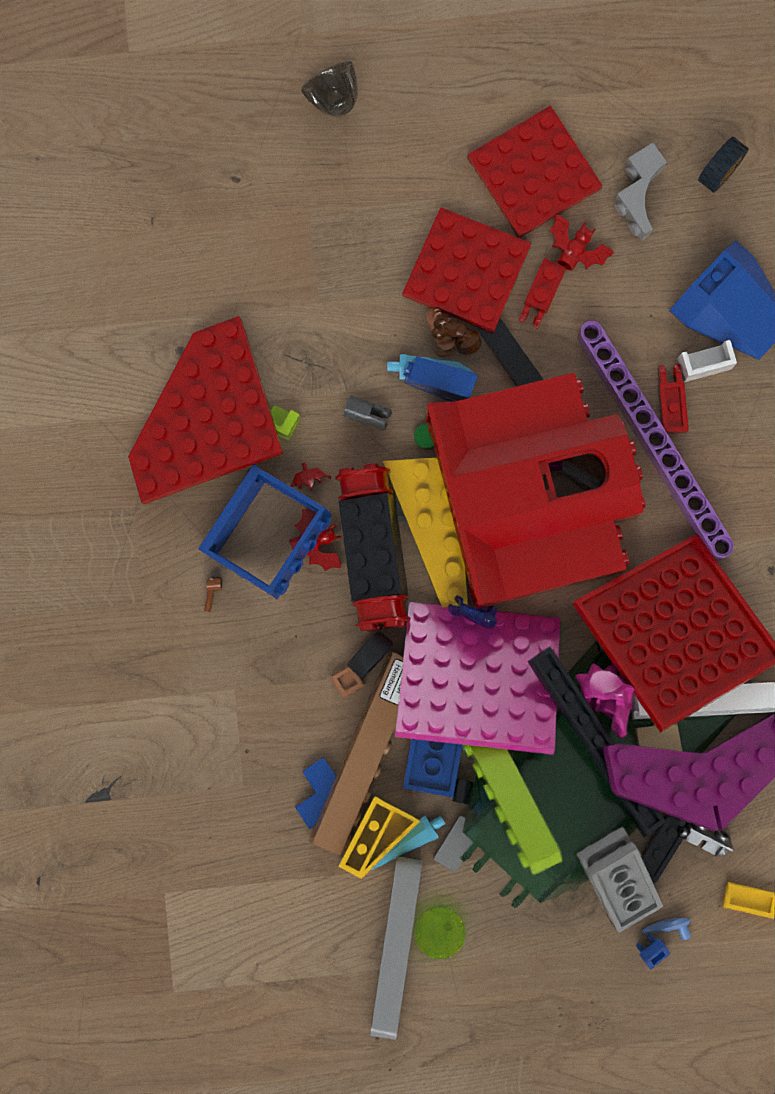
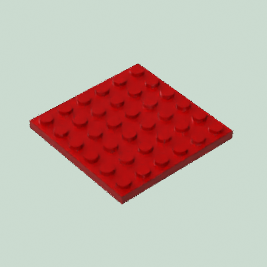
(678, 632)

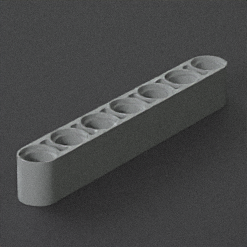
(396, 948)

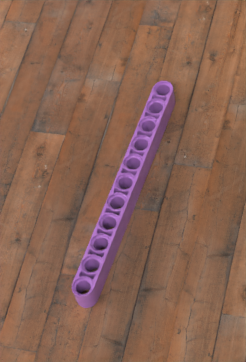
(654, 427)

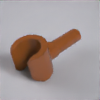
(213, 584)

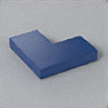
(321, 779)

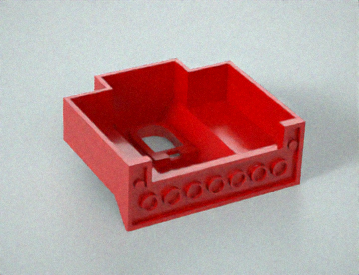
(507, 524)

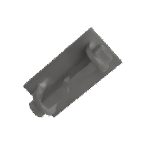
(715, 841)

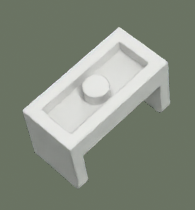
(707, 361)

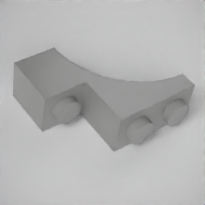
(631, 201)

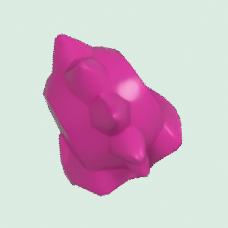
(608, 694)

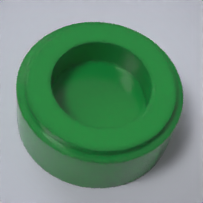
(422, 437)

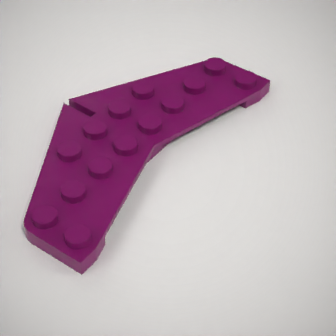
(697, 786)

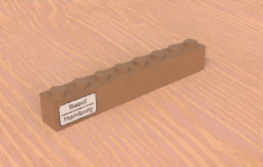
(361, 761)

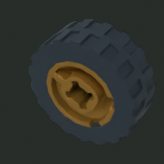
(723, 164)

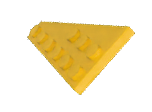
(429, 517)

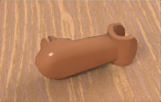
(447, 344)

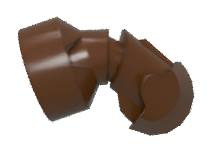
(466, 340)

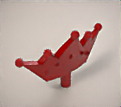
(308, 477)

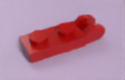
(543, 290)
(672, 401)

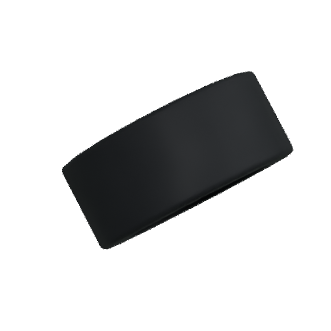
(370, 654)

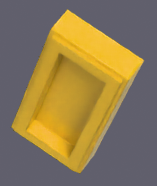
(749, 900)

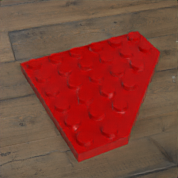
(206, 418)

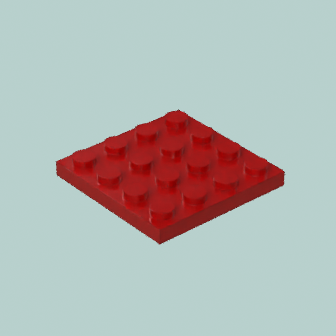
(534, 171)
(466, 269)

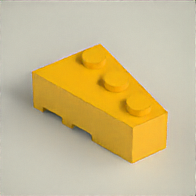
(376, 836)

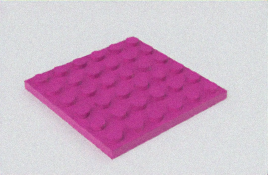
(476, 680)

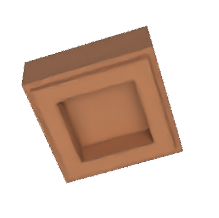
(347, 682)

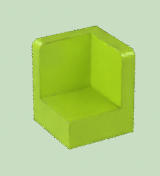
(285, 421)

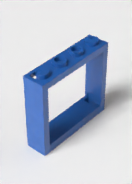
(236, 509)

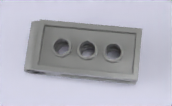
(620, 879)

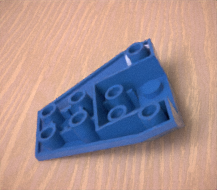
(731, 303)

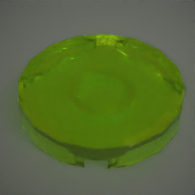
(439, 932)

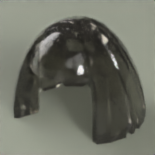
(333, 90)

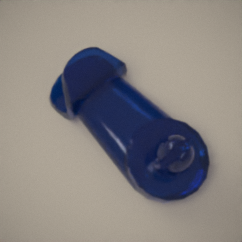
(482, 617)

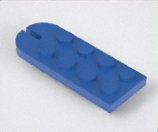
(432, 767)

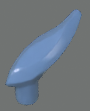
(670, 924)

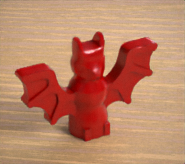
(574, 249)
(325, 560)

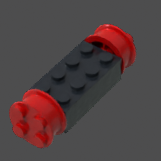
(373, 547)

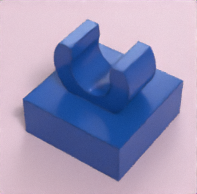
(654, 953)

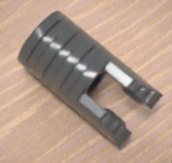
(361, 411)

